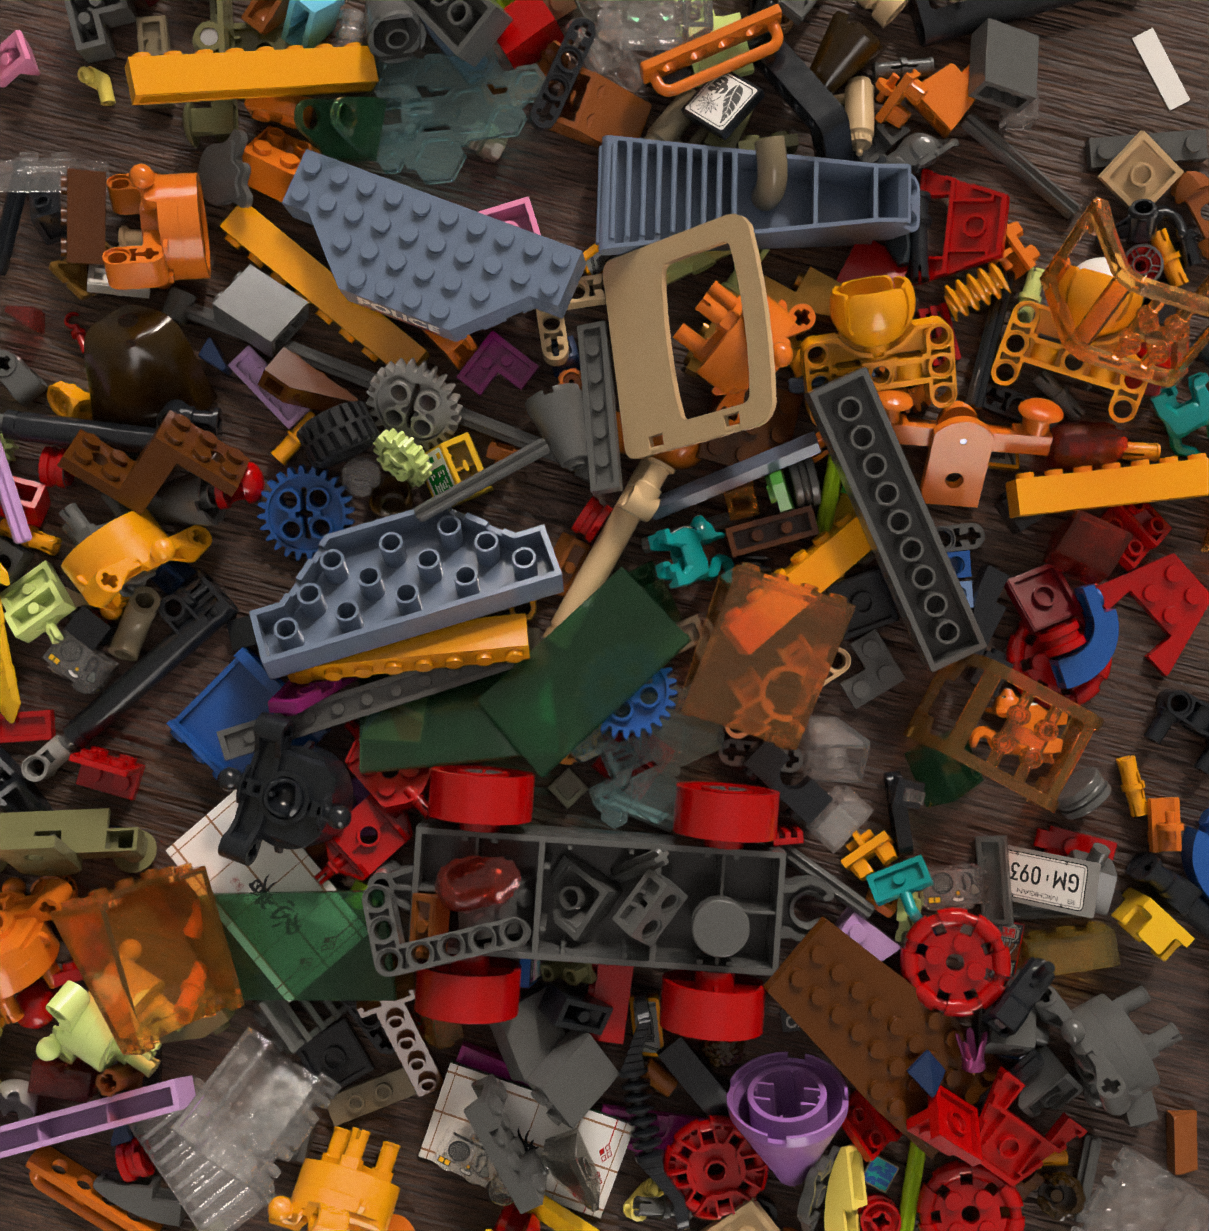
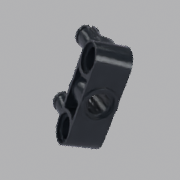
(1190, 714)

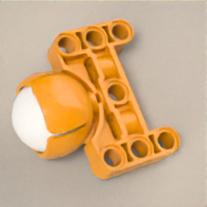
(1080, 289)

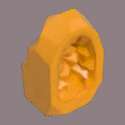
(69, 400)

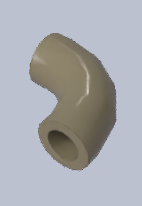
(771, 172)
(135, 624)

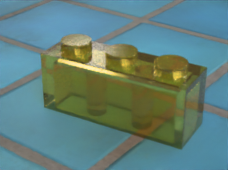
(1074, 949)

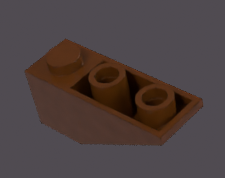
(300, 384)

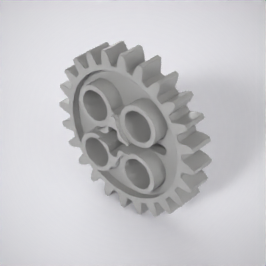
(439, 413)

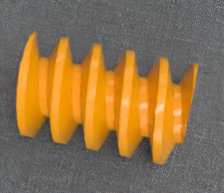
(975, 290)

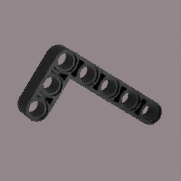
(808, 99)

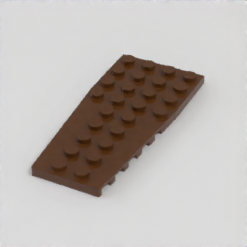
(872, 1025)

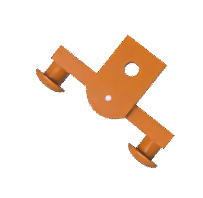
(965, 444)

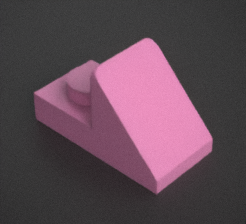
(16, 58)

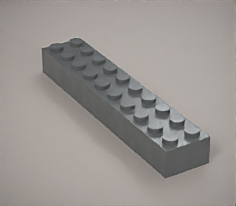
(895, 519)

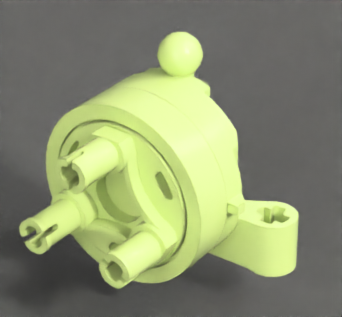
(86, 1034)

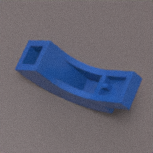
(1101, 641)
(1196, 854)

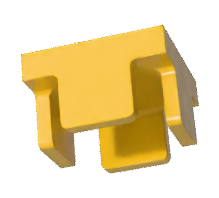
(1149, 922)

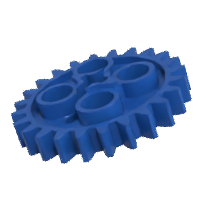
(278, 513)
(645, 715)

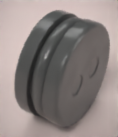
(803, 483)
(1083, 793)
(720, 926)

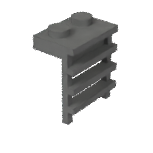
(284, 1025)

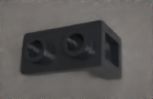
(46, 216)

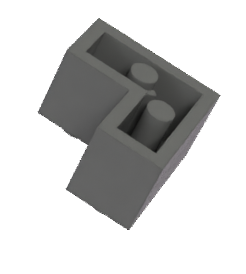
(92, 23)

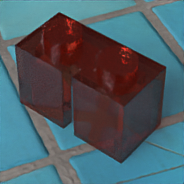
(74, 1084)

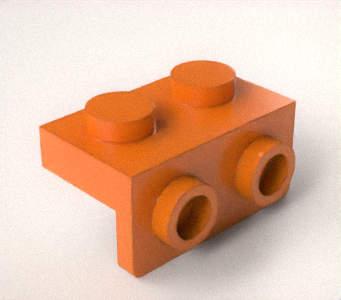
(278, 110)

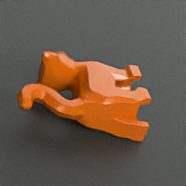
(999, 708)

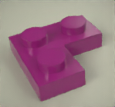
(494, 358)

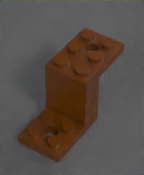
(138, 481)

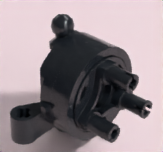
(285, 795)

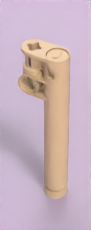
(636, 504)

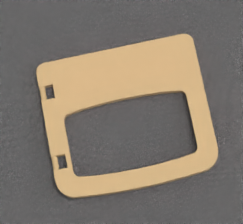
(643, 347)

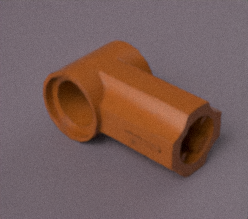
(119, 1078)

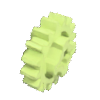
(402, 457)

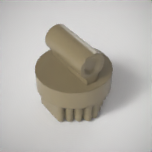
(489, 148)

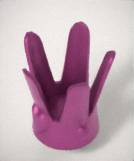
(972, 1059)

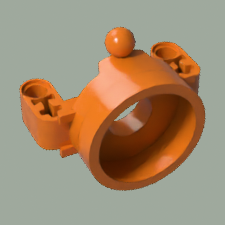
(171, 227)

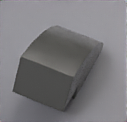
(141, 1197)

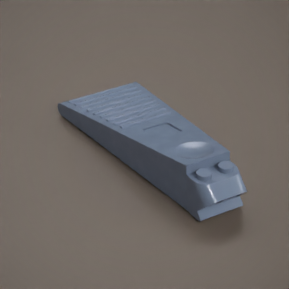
(668, 187)

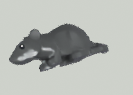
(919, 151)

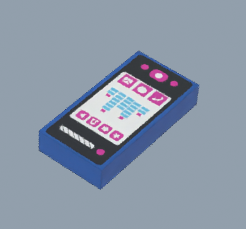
(530, 972)

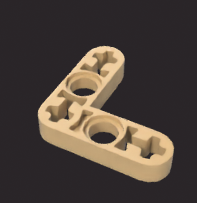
(586, 301)

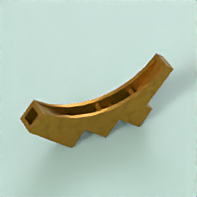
(812, 289)

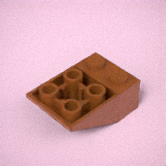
(600, 109)

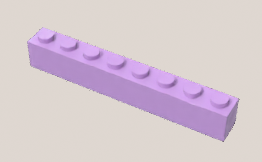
(96, 1116)

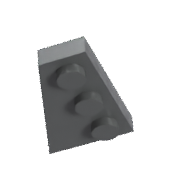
(518, 906)

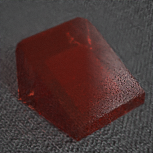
(29, 316)

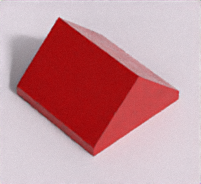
(529, 32)

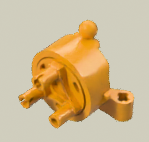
(340, 1190)

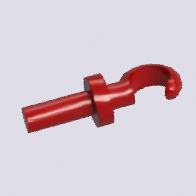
(77, 333)

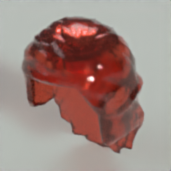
(1085, 445)
(476, 882)

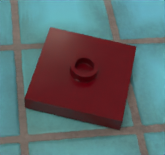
(1042, 598)

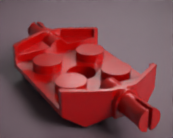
(394, 793)
(351, 856)

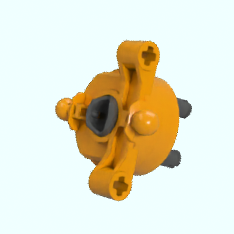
(122, 553)

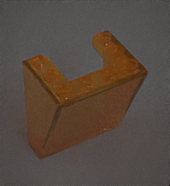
(764, 654)
(151, 953)

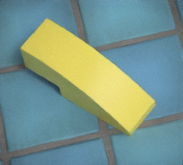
(845, 1191)

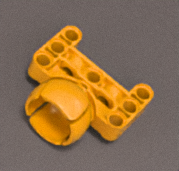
(879, 331)

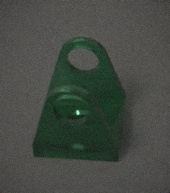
(345, 126)

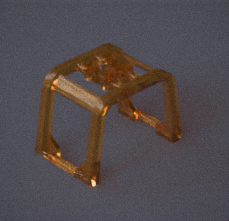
(1145, 326)
(1075, 736)

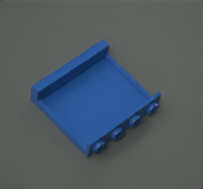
(229, 700)

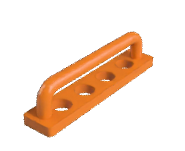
(710, 44)
(81, 1201)

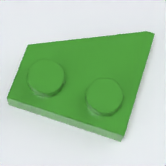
(779, 491)

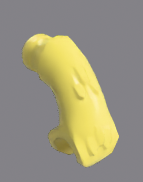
(646, 1189)

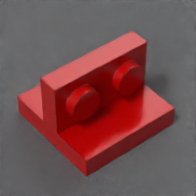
(949, 1126)

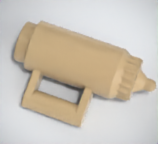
(860, 111)

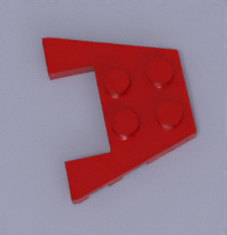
(973, 227)
(1169, 597)
(1010, 1144)

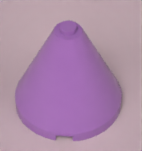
(788, 1110)

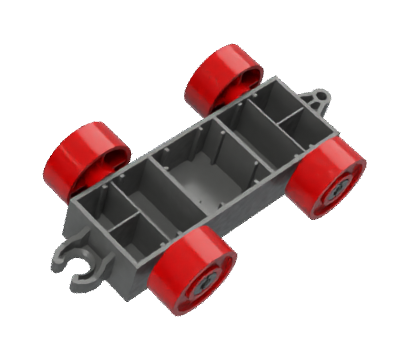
(719, 852)

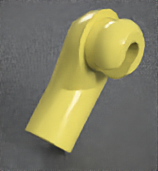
(100, 81)

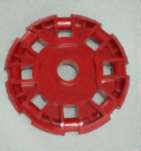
(1041, 670)
(959, 980)
(708, 1152)
(968, 1194)

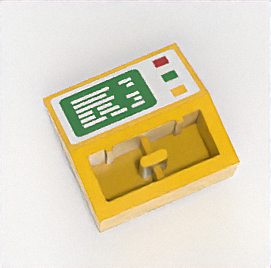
(452, 464)

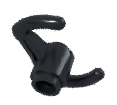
(1142, 222)

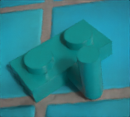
(900, 882)

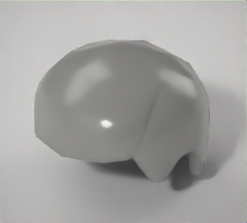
(15, 1098)

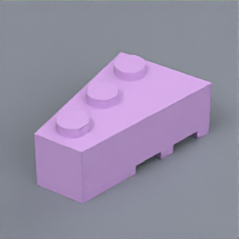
(867, 934)

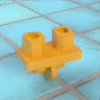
(858, 860)

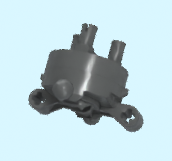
(1108, 1046)

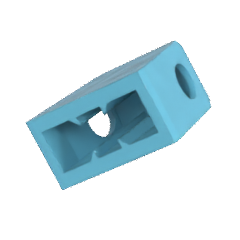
(310, 21)

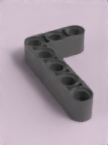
(436, 944)

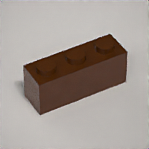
(84, 217)
(770, 531)

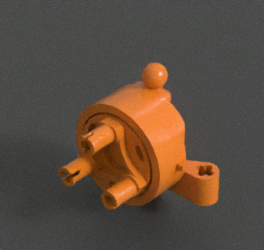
(725, 353)
(27, 940)

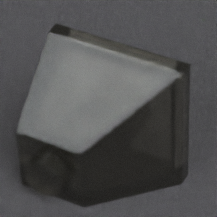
(573, 1167)

